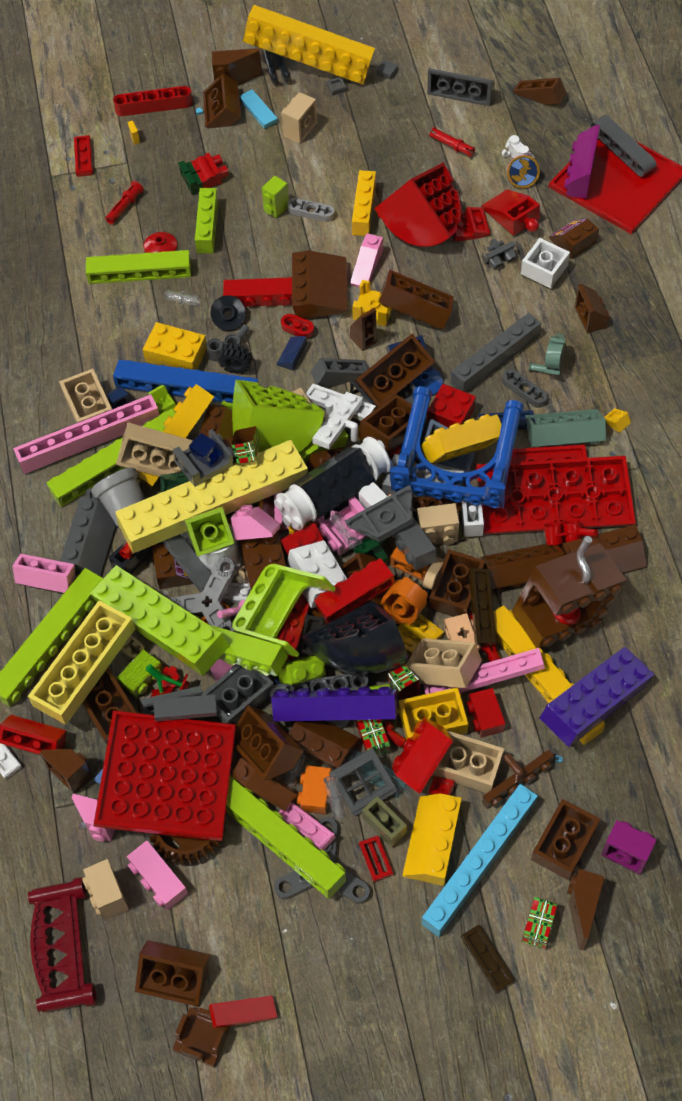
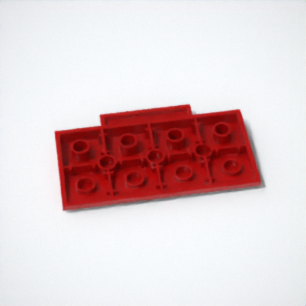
(559, 487)

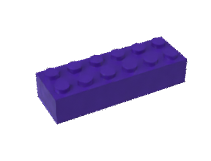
(596, 696)

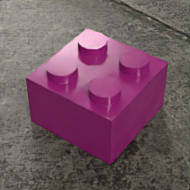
(628, 846)

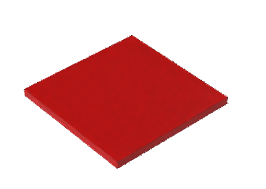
(619, 192)

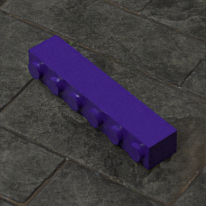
(335, 704)

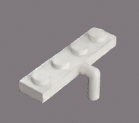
(329, 399)
(338, 420)

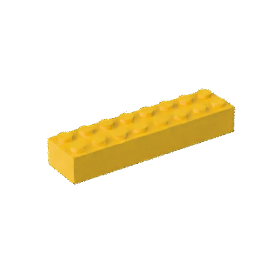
(308, 44)

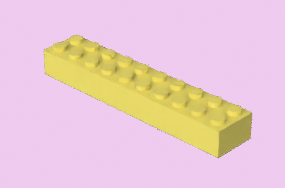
(240, 485)

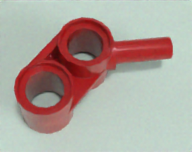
(568, 530)

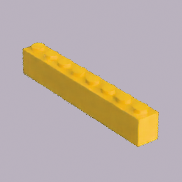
(548, 681)

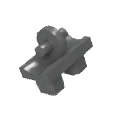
(506, 250)

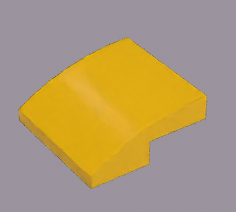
(419, 629)

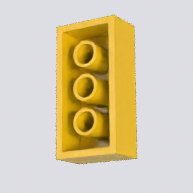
(461, 438)

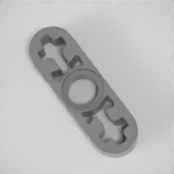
(322, 211)

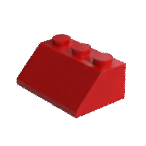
(422, 754)

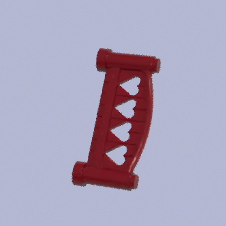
(73, 990)

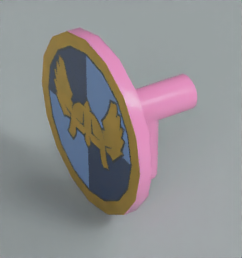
(523, 171)

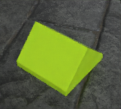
(209, 531)

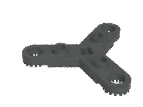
(299, 884)

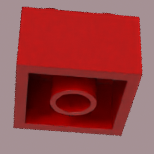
(451, 406)

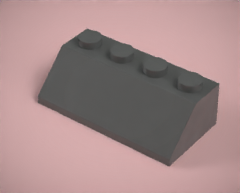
(460, 87)
(89, 537)

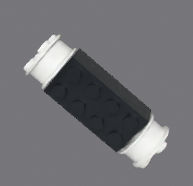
(333, 483)

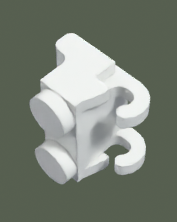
(515, 148)

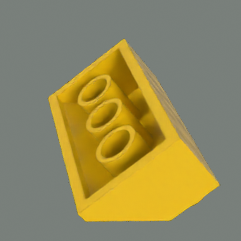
(432, 838)

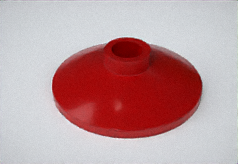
(160, 243)

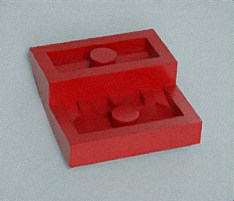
(472, 225)

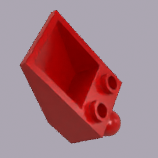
(514, 211)

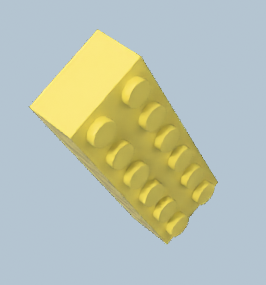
(82, 662)

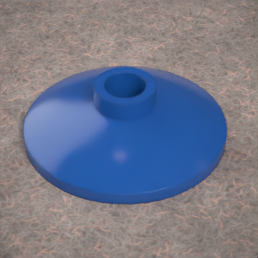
(433, 381)

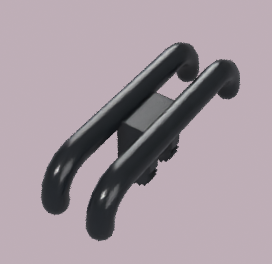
(275, 61)

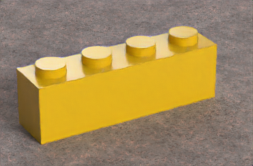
(363, 203)

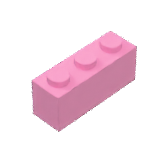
(43, 573)
(156, 875)

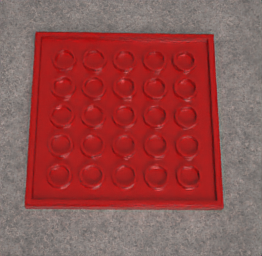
(165, 776)

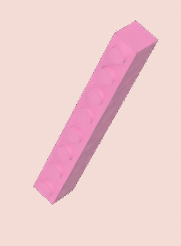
(84, 434)

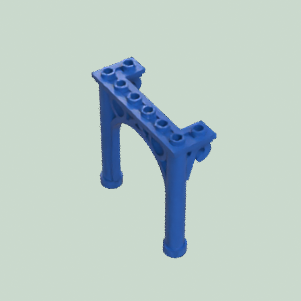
(491, 494)

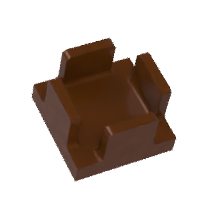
(198, 1038)

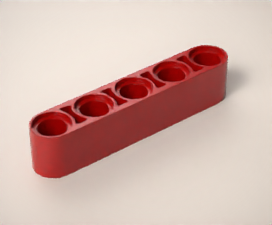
(153, 101)

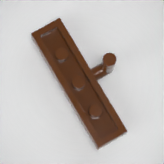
(521, 776)

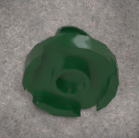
(373, 547)

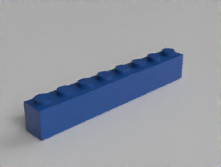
(176, 380)

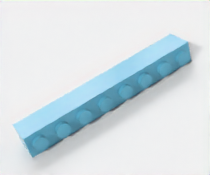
(479, 860)

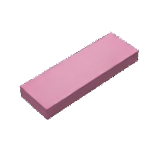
(308, 826)

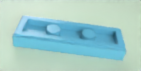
(258, 109)

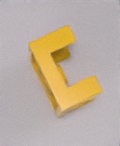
(368, 300)

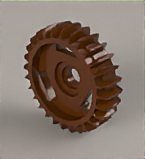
(189, 848)

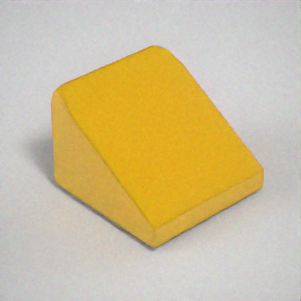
(617, 419)

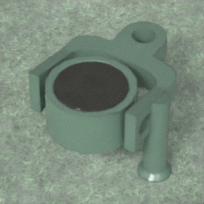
(554, 356)

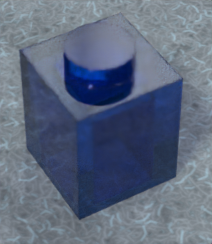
(205, 450)

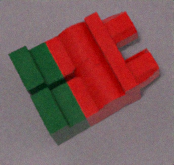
(203, 172)

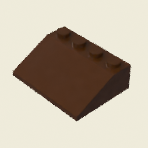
(319, 284)

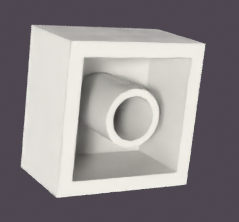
(545, 263)

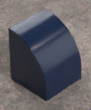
(117, 397)

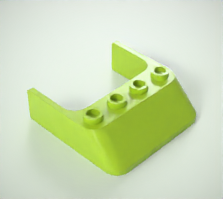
(272, 602)

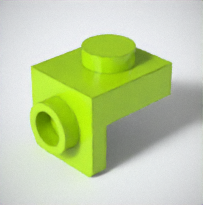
(162, 399)

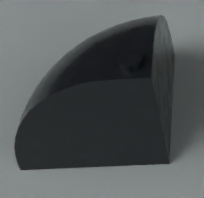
(359, 642)

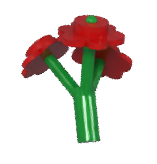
(169, 678)

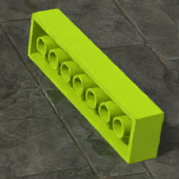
(162, 620)

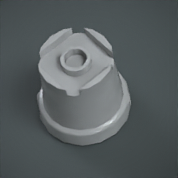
(118, 491)

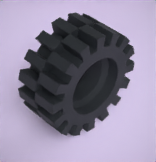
(235, 358)

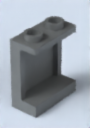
(196, 470)

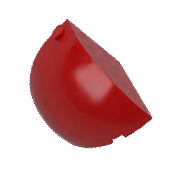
(423, 209)

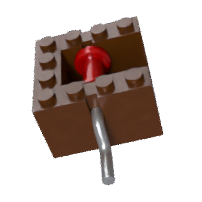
(568, 594)

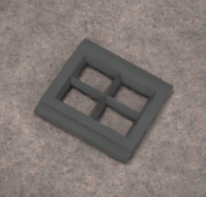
(354, 765)

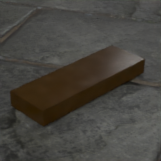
(487, 959)

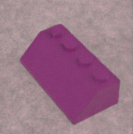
(582, 163)

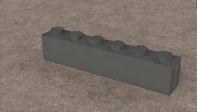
(495, 353)

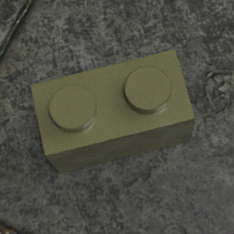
(384, 821)

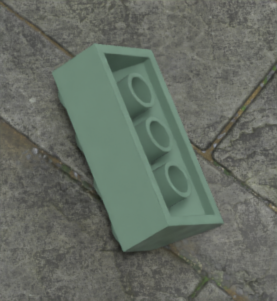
(566, 428)

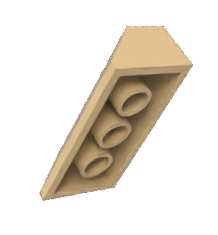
(150, 450)

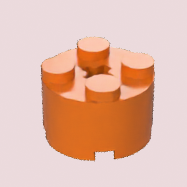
(404, 601)

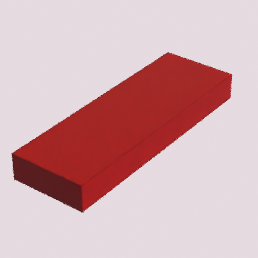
(83, 156)
(242, 1011)

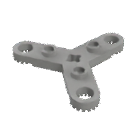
(215, 591)

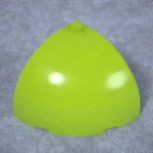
(276, 414)

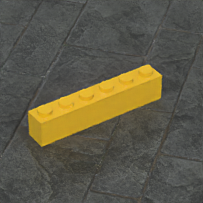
(183, 421)

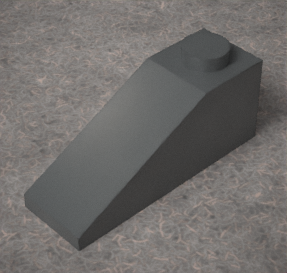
(337, 371)

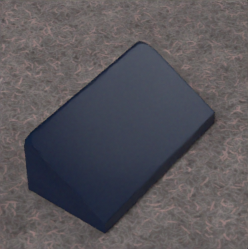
(292, 352)

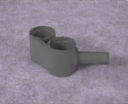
(215, 345)

